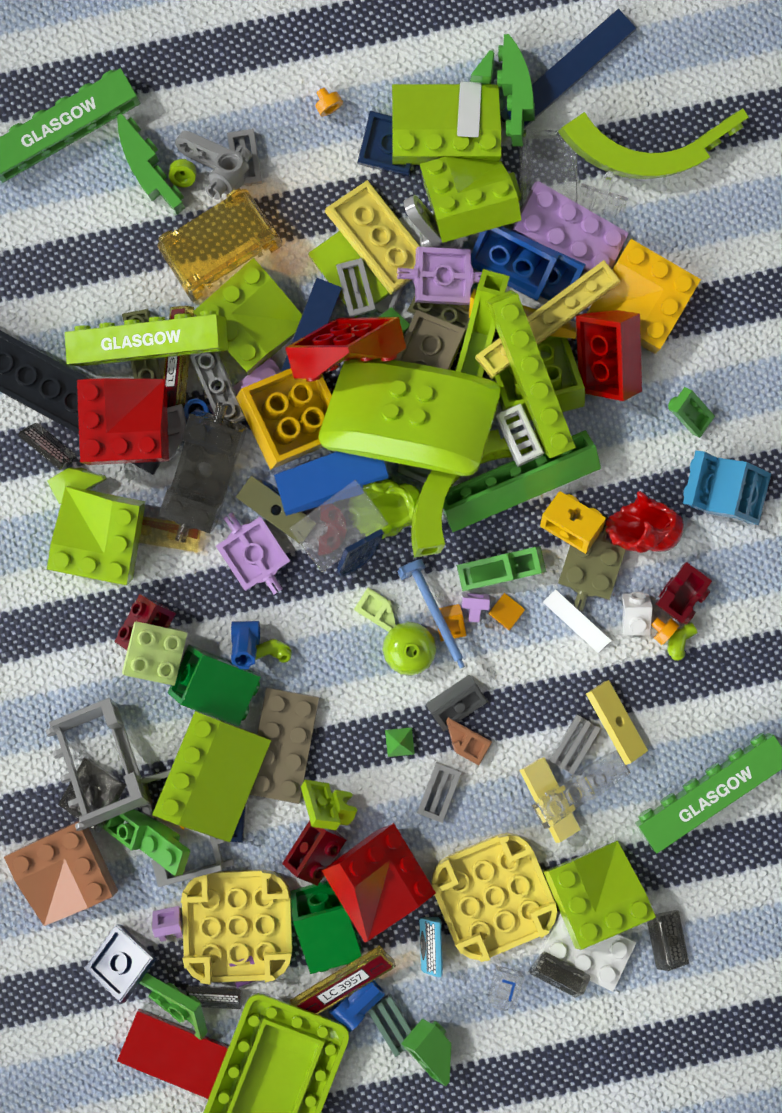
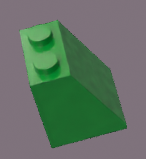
(214, 686)
(323, 928)

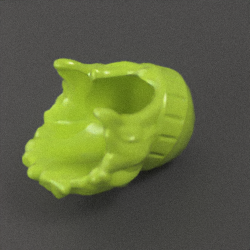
(394, 502)

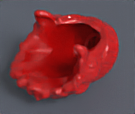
(645, 526)

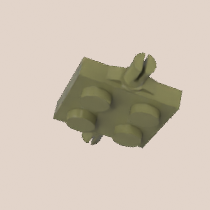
(592, 572)

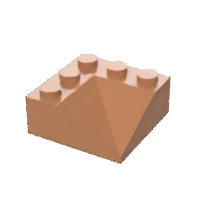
(61, 873)

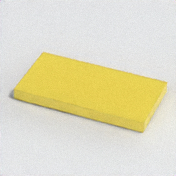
(375, 234)

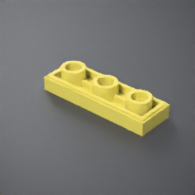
(617, 722)
(540, 780)

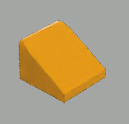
(506, 611)
(454, 620)

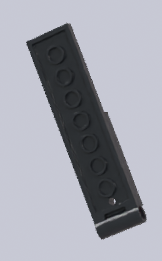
(43, 385)

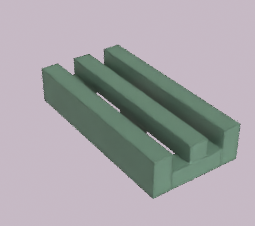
(380, 1005)

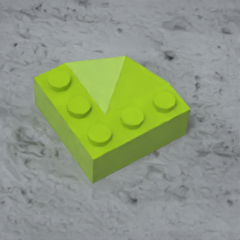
(469, 196)
(256, 315)
(96, 536)
(598, 895)

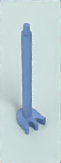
(415, 568)

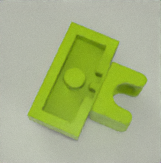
(327, 808)

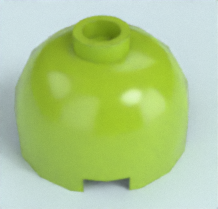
(416, 638)

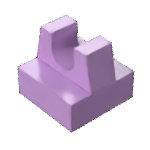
(475, 603)
(167, 922)

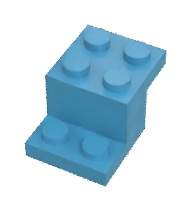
(726, 487)

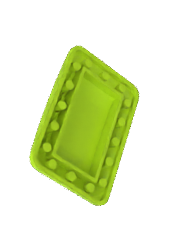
(411, 415)
(278, 1060)

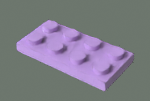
(569, 228)

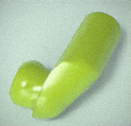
(677, 641)
(274, 648)

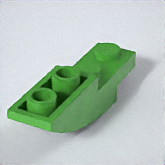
(517, 88)
(141, 159)
(151, 837)

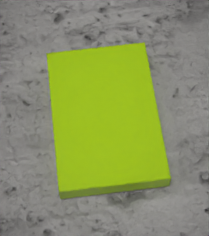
(338, 251)

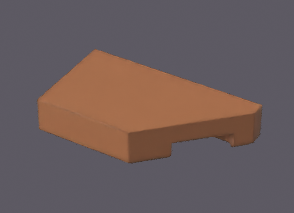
(467, 742)

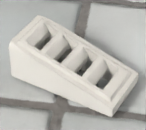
(510, 439)

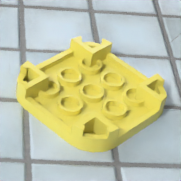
(493, 896)
(235, 918)

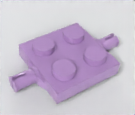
(441, 275)
(253, 553)

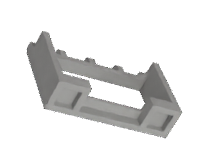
(132, 778)
(163, 876)

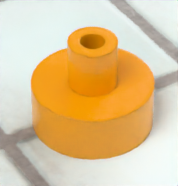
(328, 102)
(665, 630)

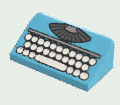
(431, 946)

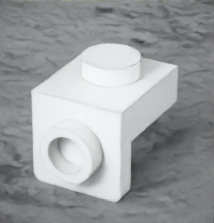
(636, 614)

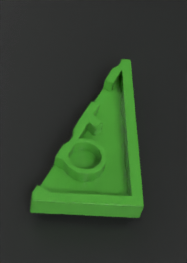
(176, 1003)

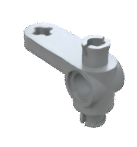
(227, 165)
(426, 224)

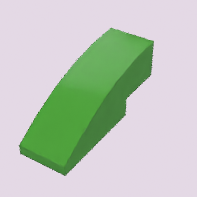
(501, 568)

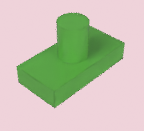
(691, 412)

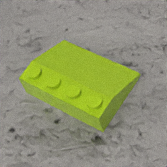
(428, 123)
(211, 777)

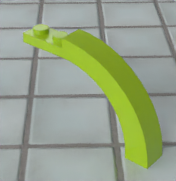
(628, 163)
(481, 325)
(427, 516)

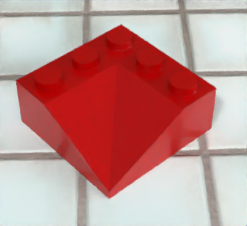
(344, 340)
(122, 420)
(378, 881)

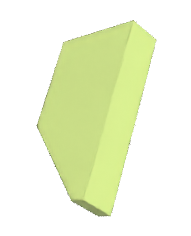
(376, 609)

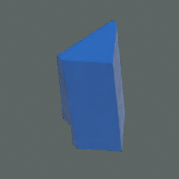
(531, 266)
(322, 478)

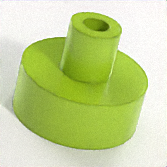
(182, 173)

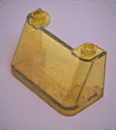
(217, 242)

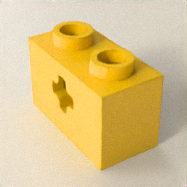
(573, 521)

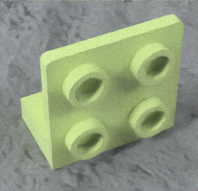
(154, 653)

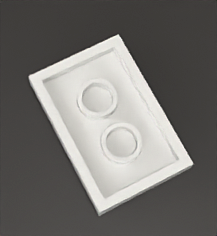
(601, 961)

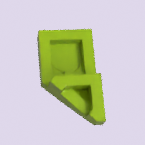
(76, 478)

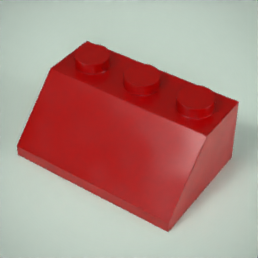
(610, 353)

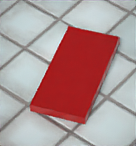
(172, 1053)

